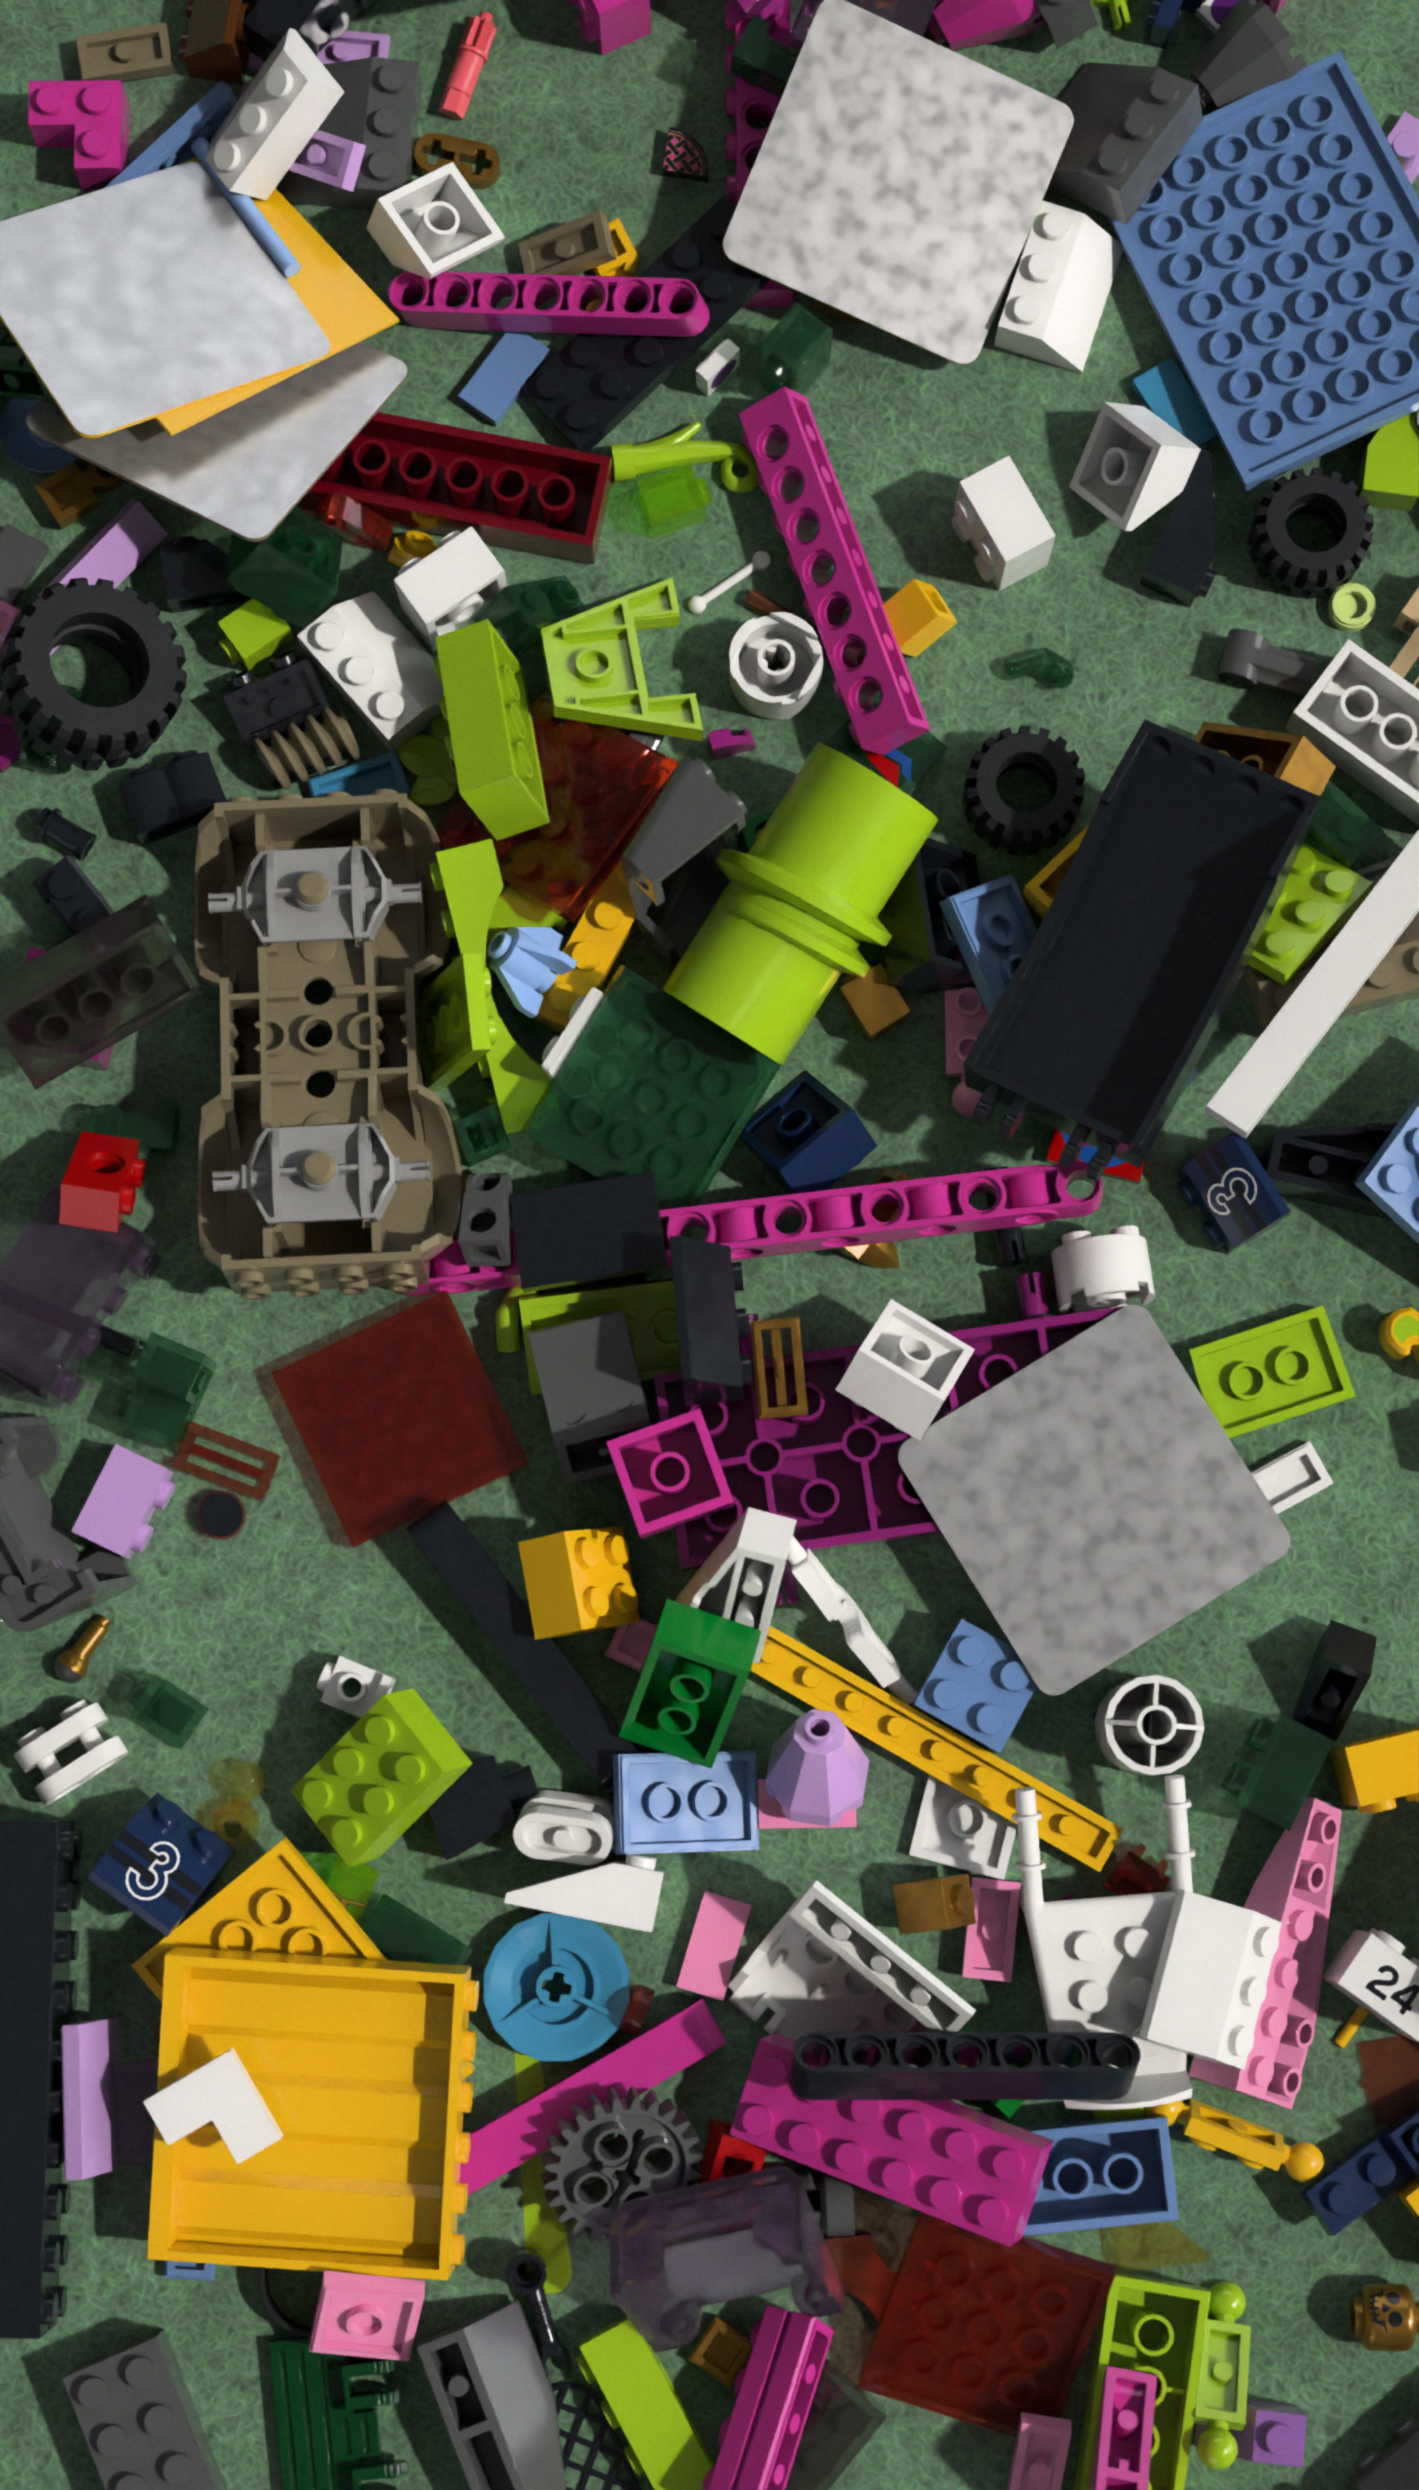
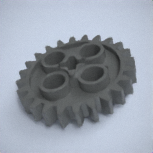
(583, 2155)

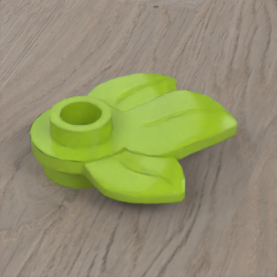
(430, 761)

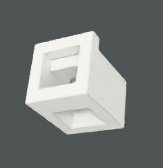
(372, 1683)

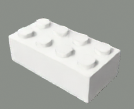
(1366, 726)

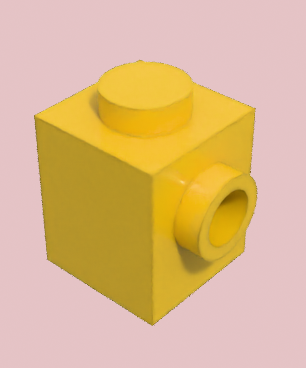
(918, 616)

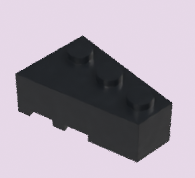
(314, 20)

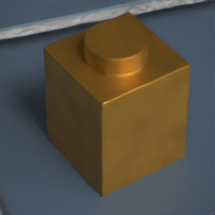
(873, 1003)
(934, 1904)

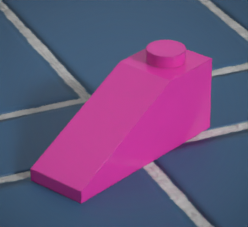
(1123, 2431)

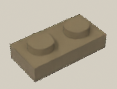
(126, 53)
(569, 247)

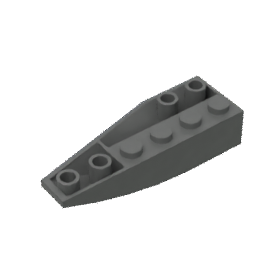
(496, 2401)

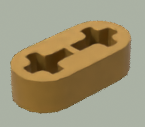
(459, 151)

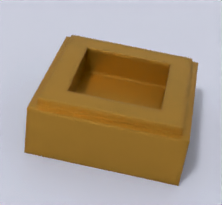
(721, 2351)

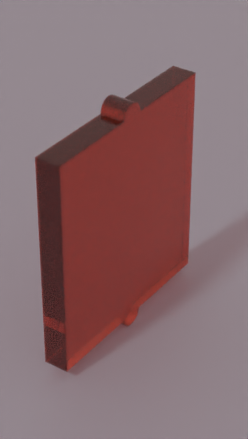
(1391, 2077)

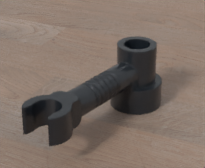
(532, 2286)

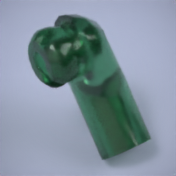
(1044, 665)

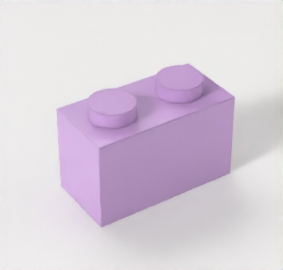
(124, 1502)

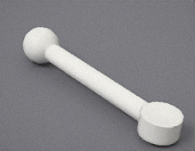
(760, 561)

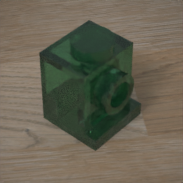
(478, 1132)

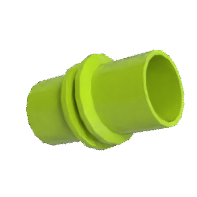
(801, 902)

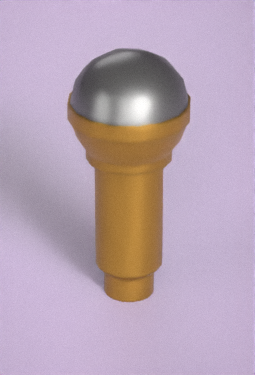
(73, 1664)

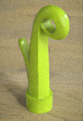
(676, 451)

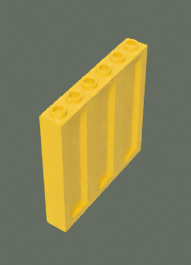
(369, 2103)

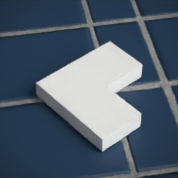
(221, 2094)

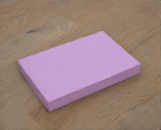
(89, 2098)

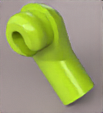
(508, 1320)

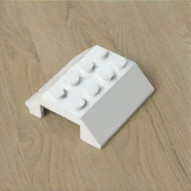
(840, 1974)

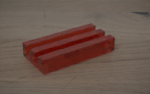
(188, 1446)

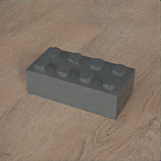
(142, 2420)

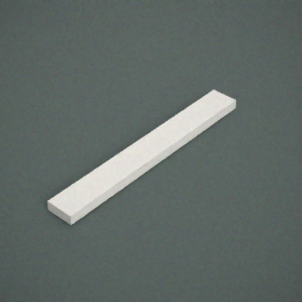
(1320, 997)

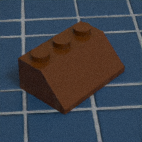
(216, 40)

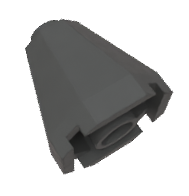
(1245, 56)

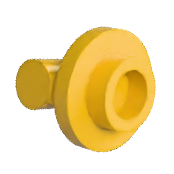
(410, 546)

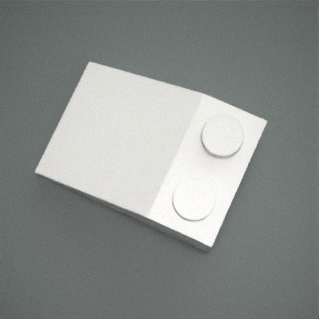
(607, 1893)

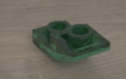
(410, 1937)

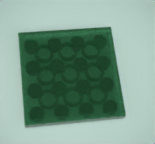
(651, 1092)

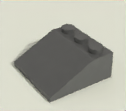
(375, 110)
(1123, 134)

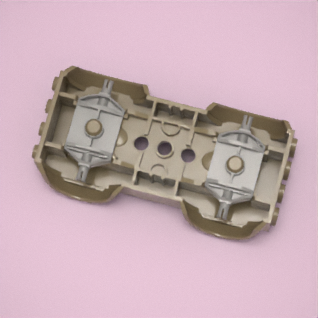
(372, 1174)

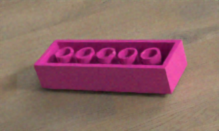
(910, 2151)

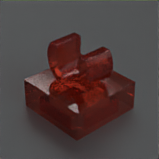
(1136, 1876)

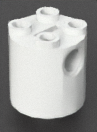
(1172, 1730)

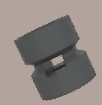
(836, 2203)

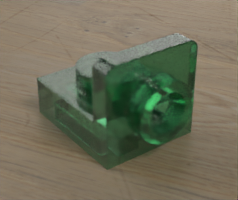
(167, 1710)

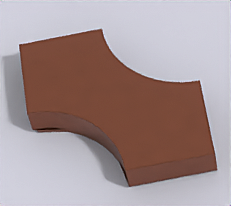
(861, 2270)

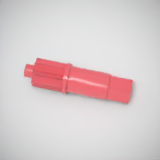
(468, 64)

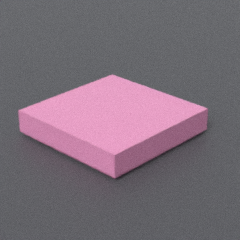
(366, 2316)

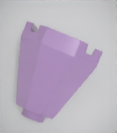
(817, 1770)

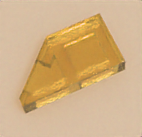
(1153, 2246)

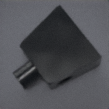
(479, 1804)

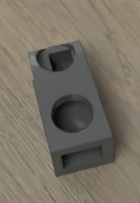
(486, 1220)

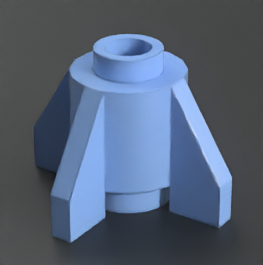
(528, 964)

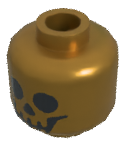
(1384, 2317)

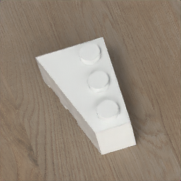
(744, 1572)

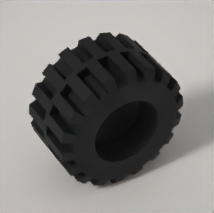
(1301, 568)
(1014, 827)

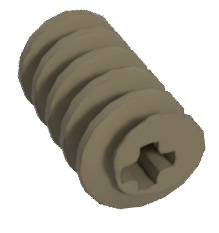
(307, 747)

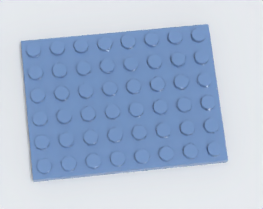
(1287, 270)

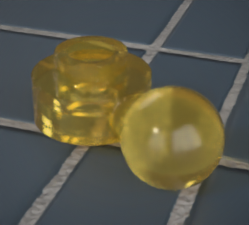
(244, 1783)

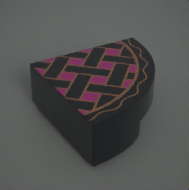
(684, 157)

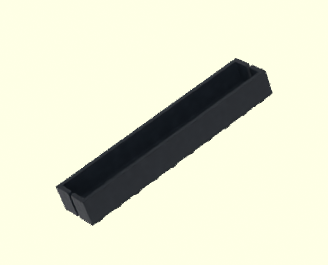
(34, 2005)

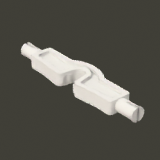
(859, 1635)

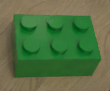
(690, 1683)

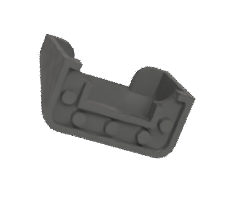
(38, 1561)

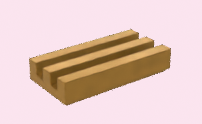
(782, 1409)

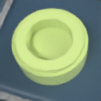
(1351, 607)

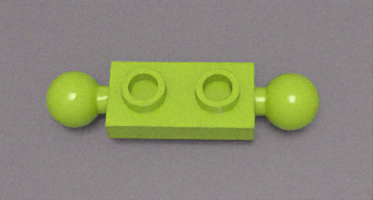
(1223, 2377)

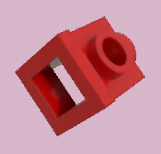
(720, 2144)

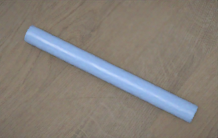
(252, 216)

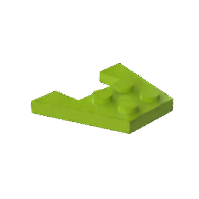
(599, 670)

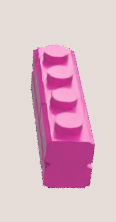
(770, 2402)

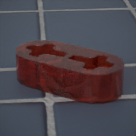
(354, 521)

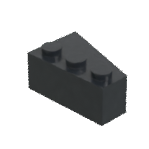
(1325, 1164)

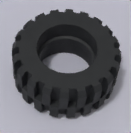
(125, 630)

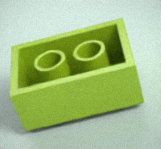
(381, 1776)

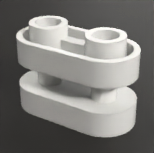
(40, 1748)
(565, 1827)

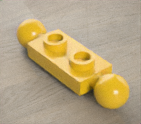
(1250, 2142)

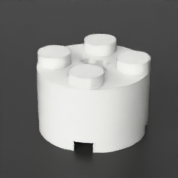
(763, 643)
(1102, 1270)

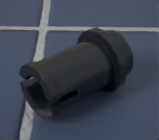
(65, 834)

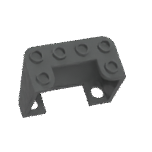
(673, 857)

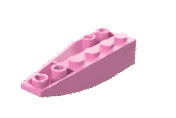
(1297, 1892)

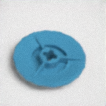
(522, 2008)

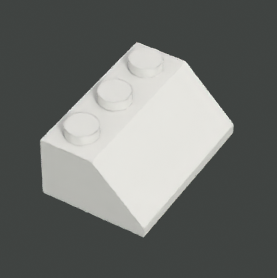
(273, 119)
(1059, 288)
(375, 667)
(1210, 1979)

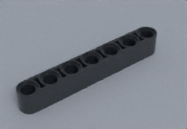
(510, 1628)
(944, 2079)

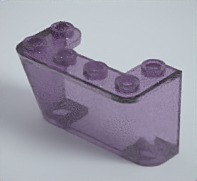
(58, 1294)

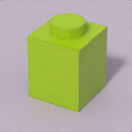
(253, 634)

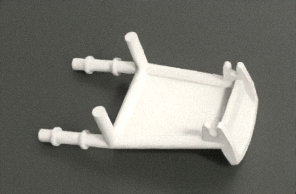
(1102, 1954)

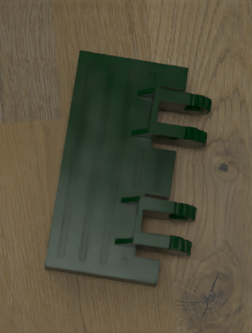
(318, 2421)

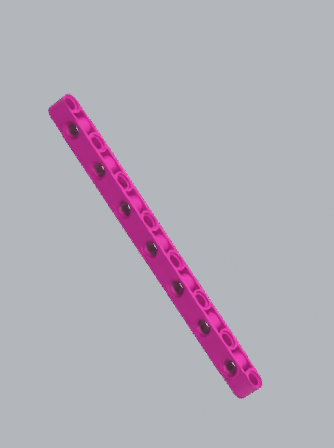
(835, 1219)

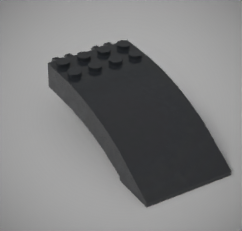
(1140, 947)

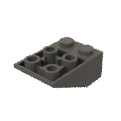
(589, 1390)

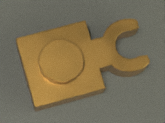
(72, 493)

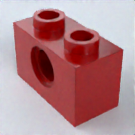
(101, 1182)

